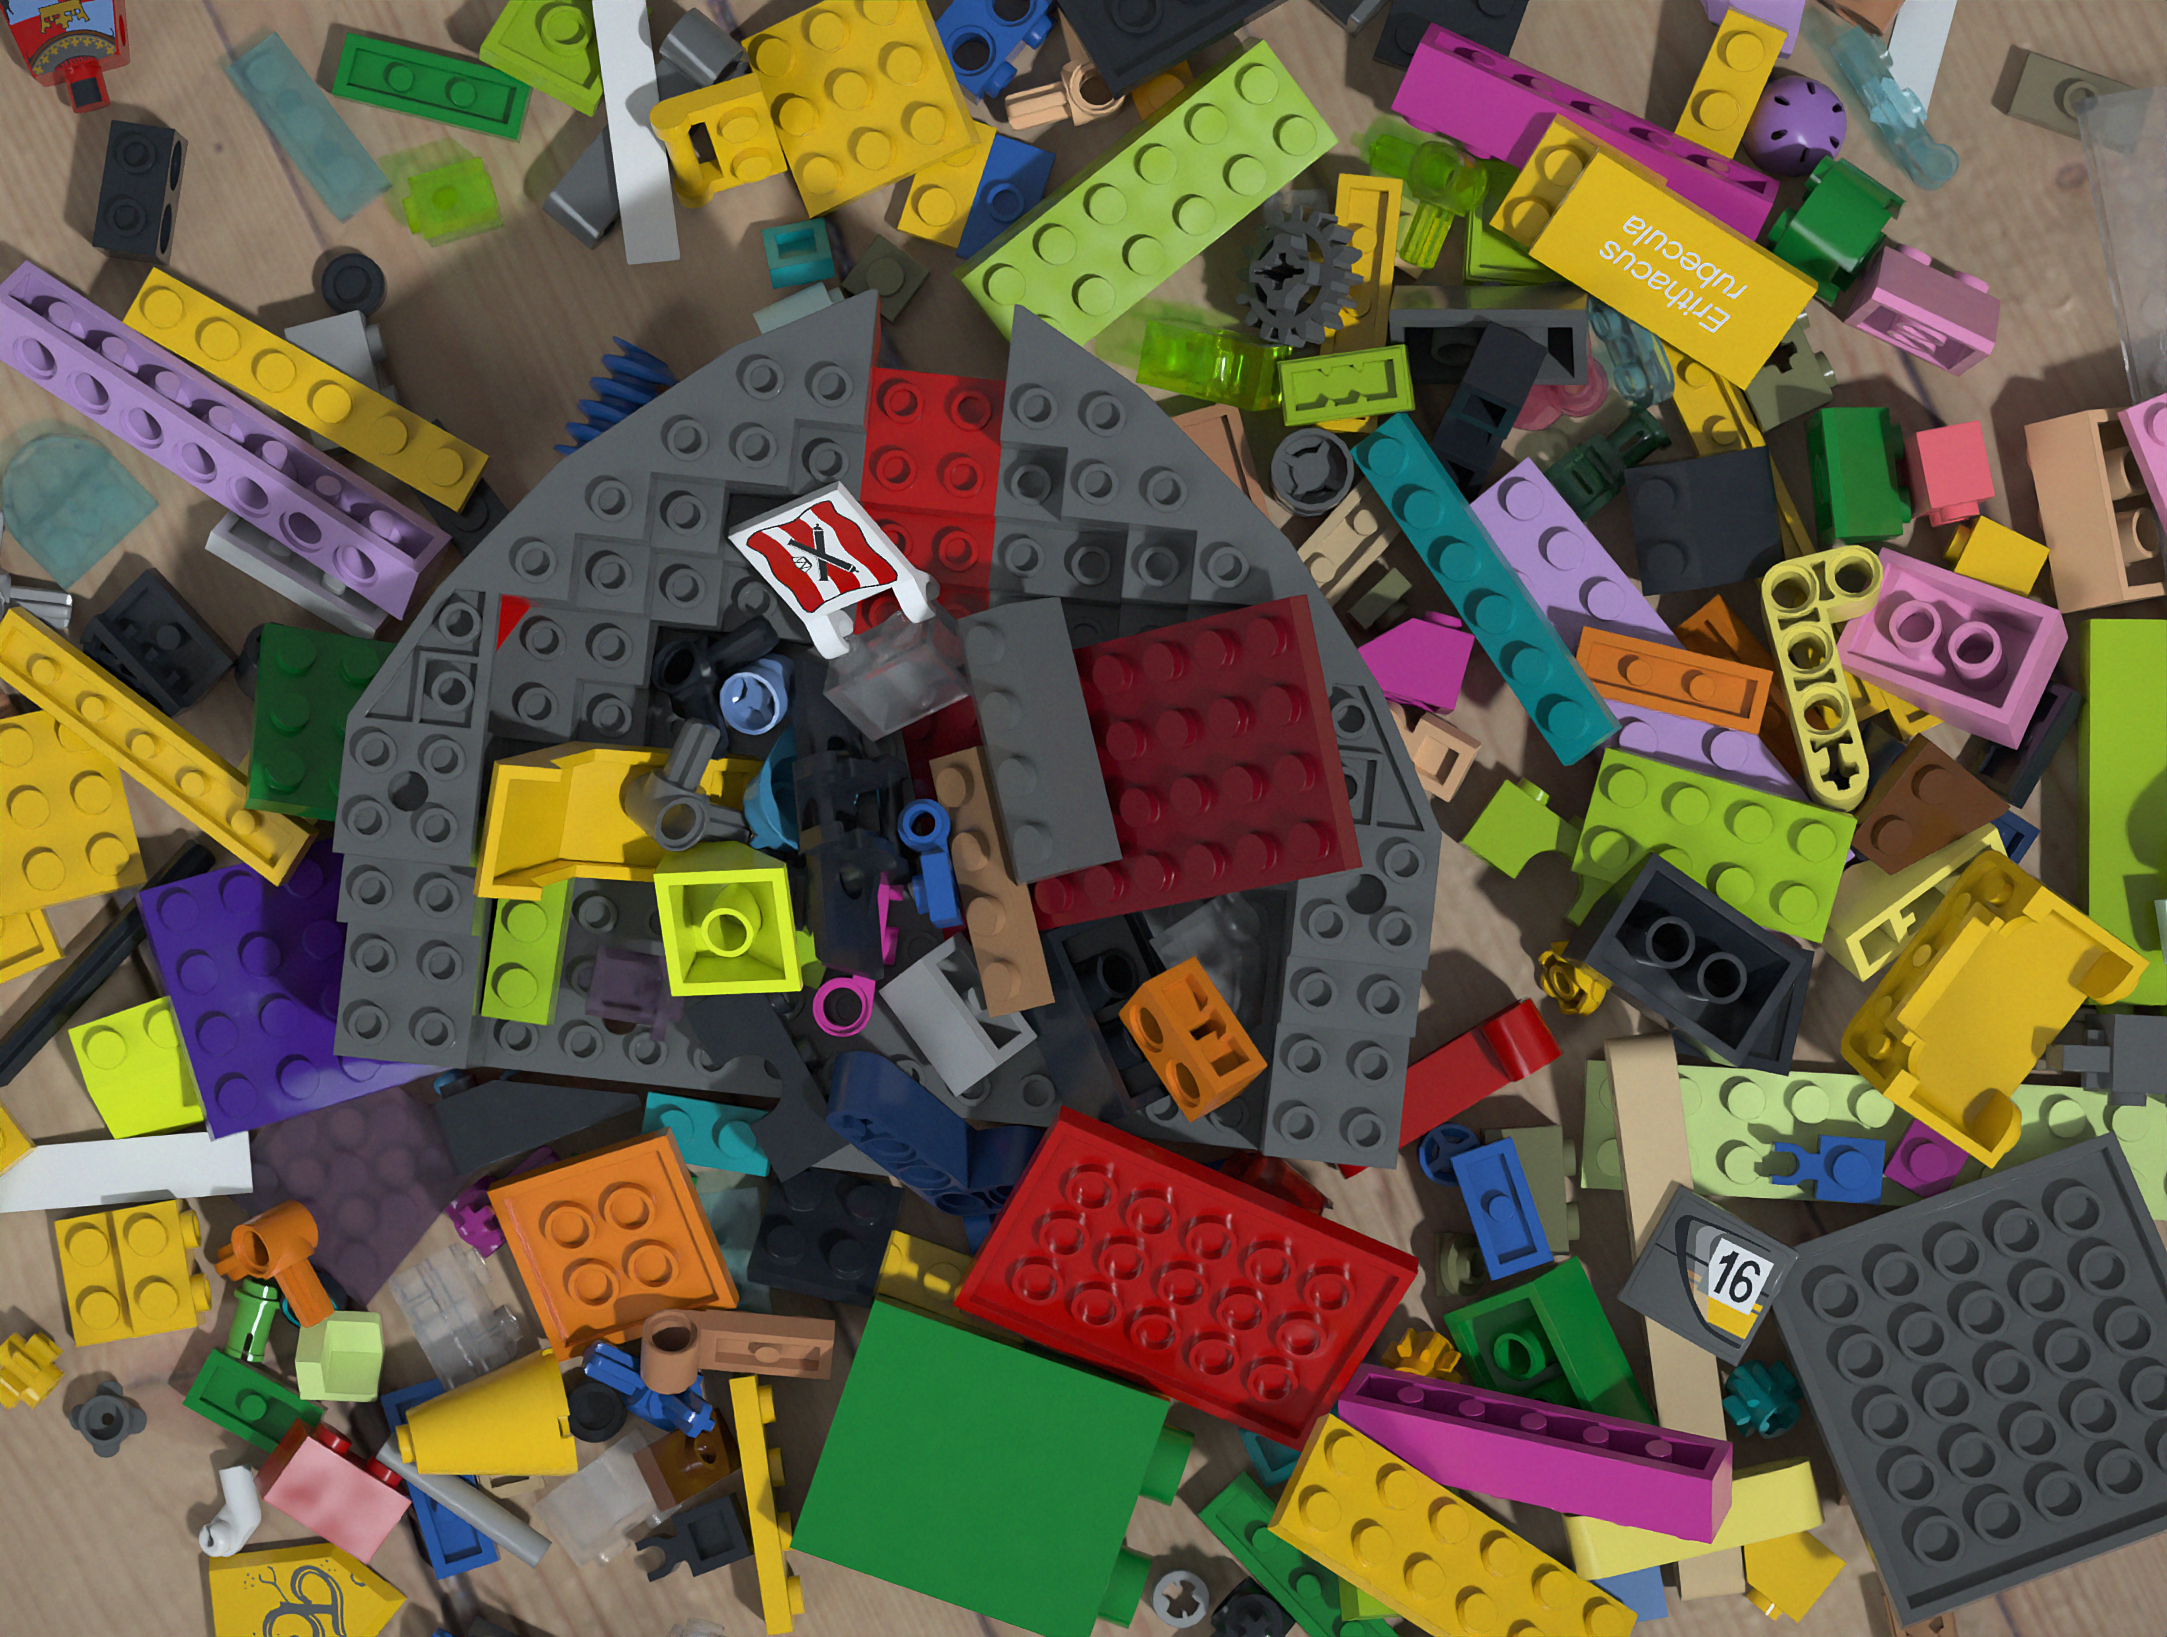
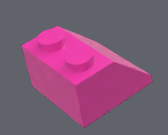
(1421, 662)

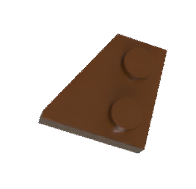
(1921, 807)

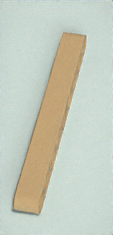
(1652, 1165)

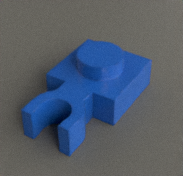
(1841, 1168)

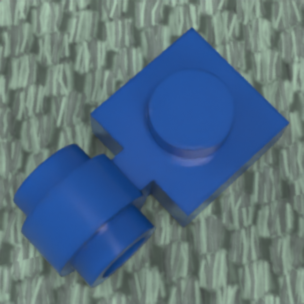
(937, 887)

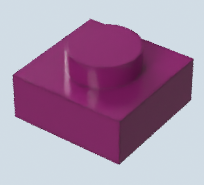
(1924, 1161)

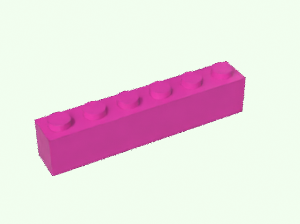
(1507, 107)
(1545, 1452)

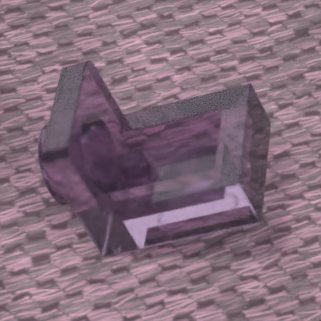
(633, 990)

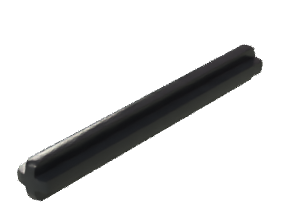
(91, 967)

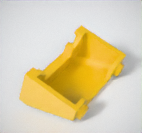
(1981, 1001)

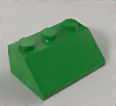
(1548, 1344)

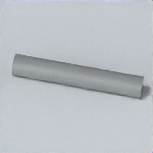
(471, 1507)

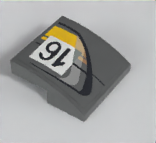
(1708, 1275)

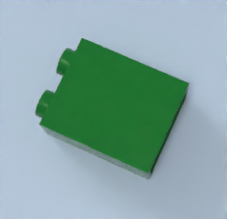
(990, 1473)

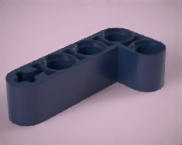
(923, 1139)

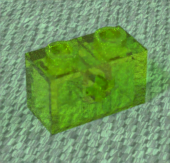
(1212, 363)

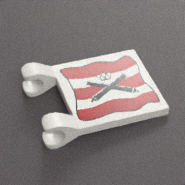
(827, 556)

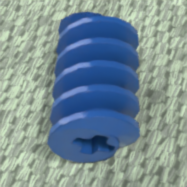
(629, 389)

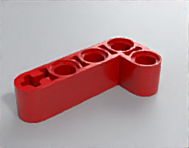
(1471, 1068)

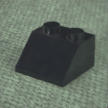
(1704, 520)

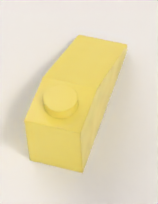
(1882, 913)

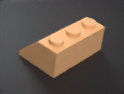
(2094, 512)

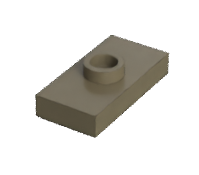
(2049, 91)

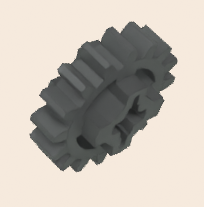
(1299, 277)

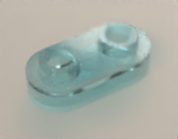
(1637, 355)

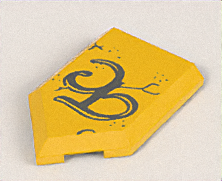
(299, 1594)

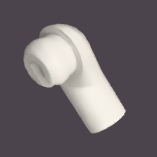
(238, 1516)

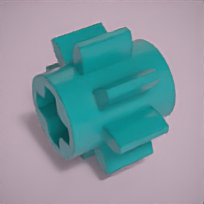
(1762, 1399)

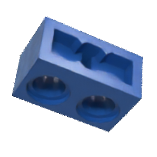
(1004, 40)

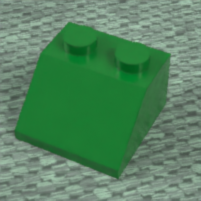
(1856, 476)

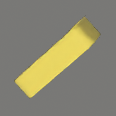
(1825, 683)
(1766, 1504)

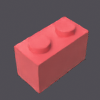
(1947, 473)

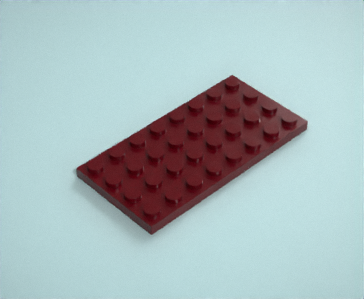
(1208, 759)

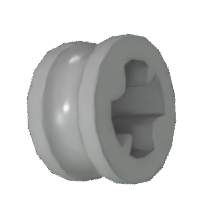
(1198, 1592)

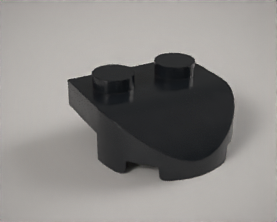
(158, 645)

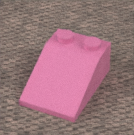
(1926, 311)
(1955, 648)

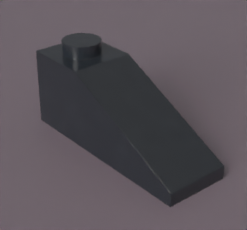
(510, 1117)

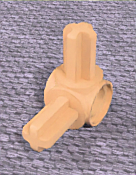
(1062, 98)

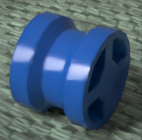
(1446, 1137)

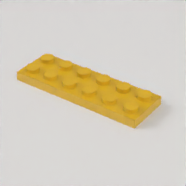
(1430, 1549)

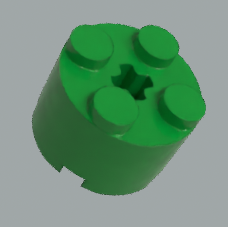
(1835, 227)

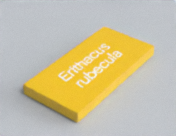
(1673, 267)

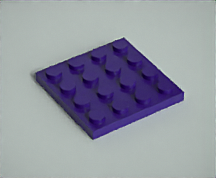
(259, 992)

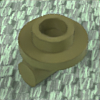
(1458, 1265)

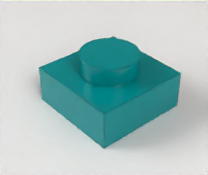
(798, 253)

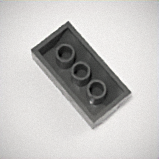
(1037, 739)

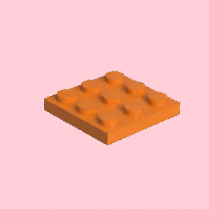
(612, 1241)

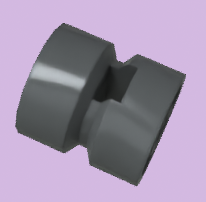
(1311, 473)

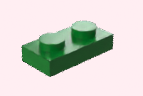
(249, 1401)

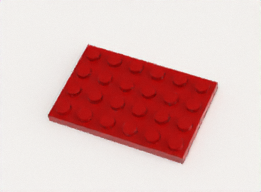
(1184, 1279)

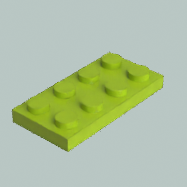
(1743, 843)

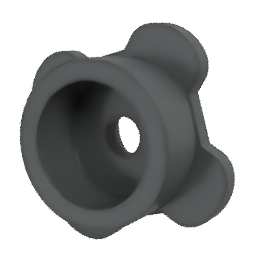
(89, 1420)

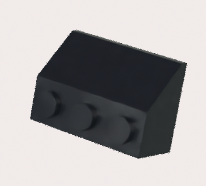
(1685, 959)
(1081, 1036)

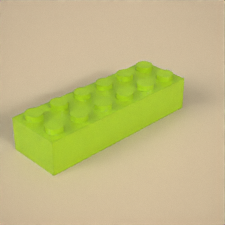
(1151, 199)

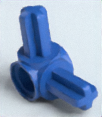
(622, 1372)

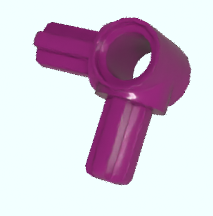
(473, 1210)

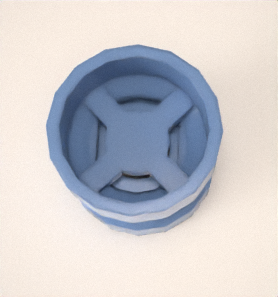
(751, 704)

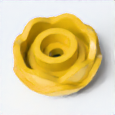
(1567, 984)

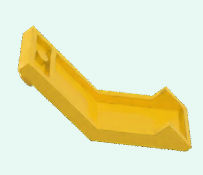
(566, 816)

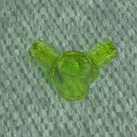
(1426, 173)

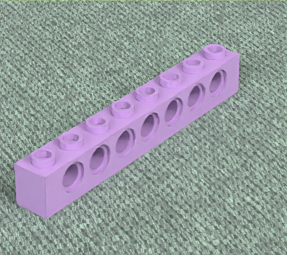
(218, 442)

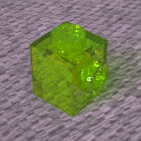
(453, 203)

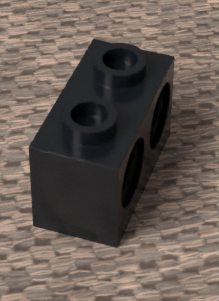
(140, 192)

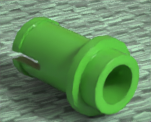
(253, 1315)

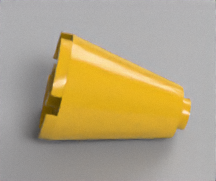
(495, 1424)

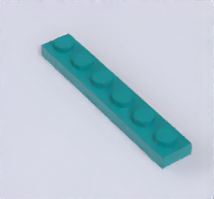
(1485, 589)

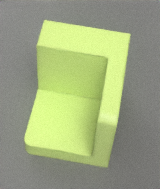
(341, 1358)

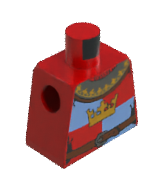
(71, 44)

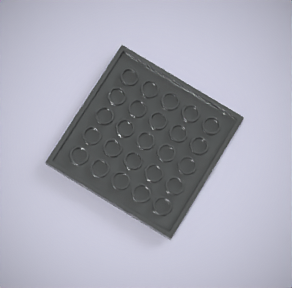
(1991, 1376)

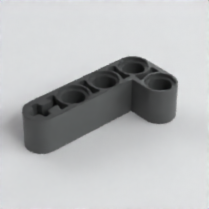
(692, 58)

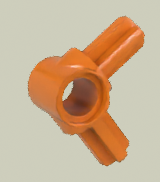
(278, 1246)

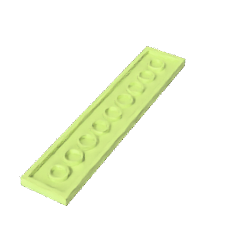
(1740, 1111)

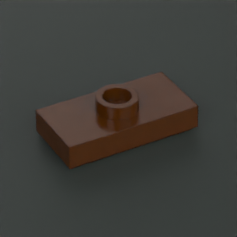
(684, 1465)

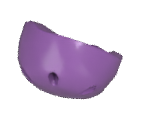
(1803, 124)

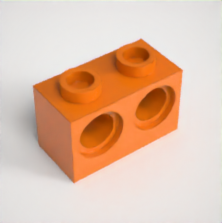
(1192, 1039)

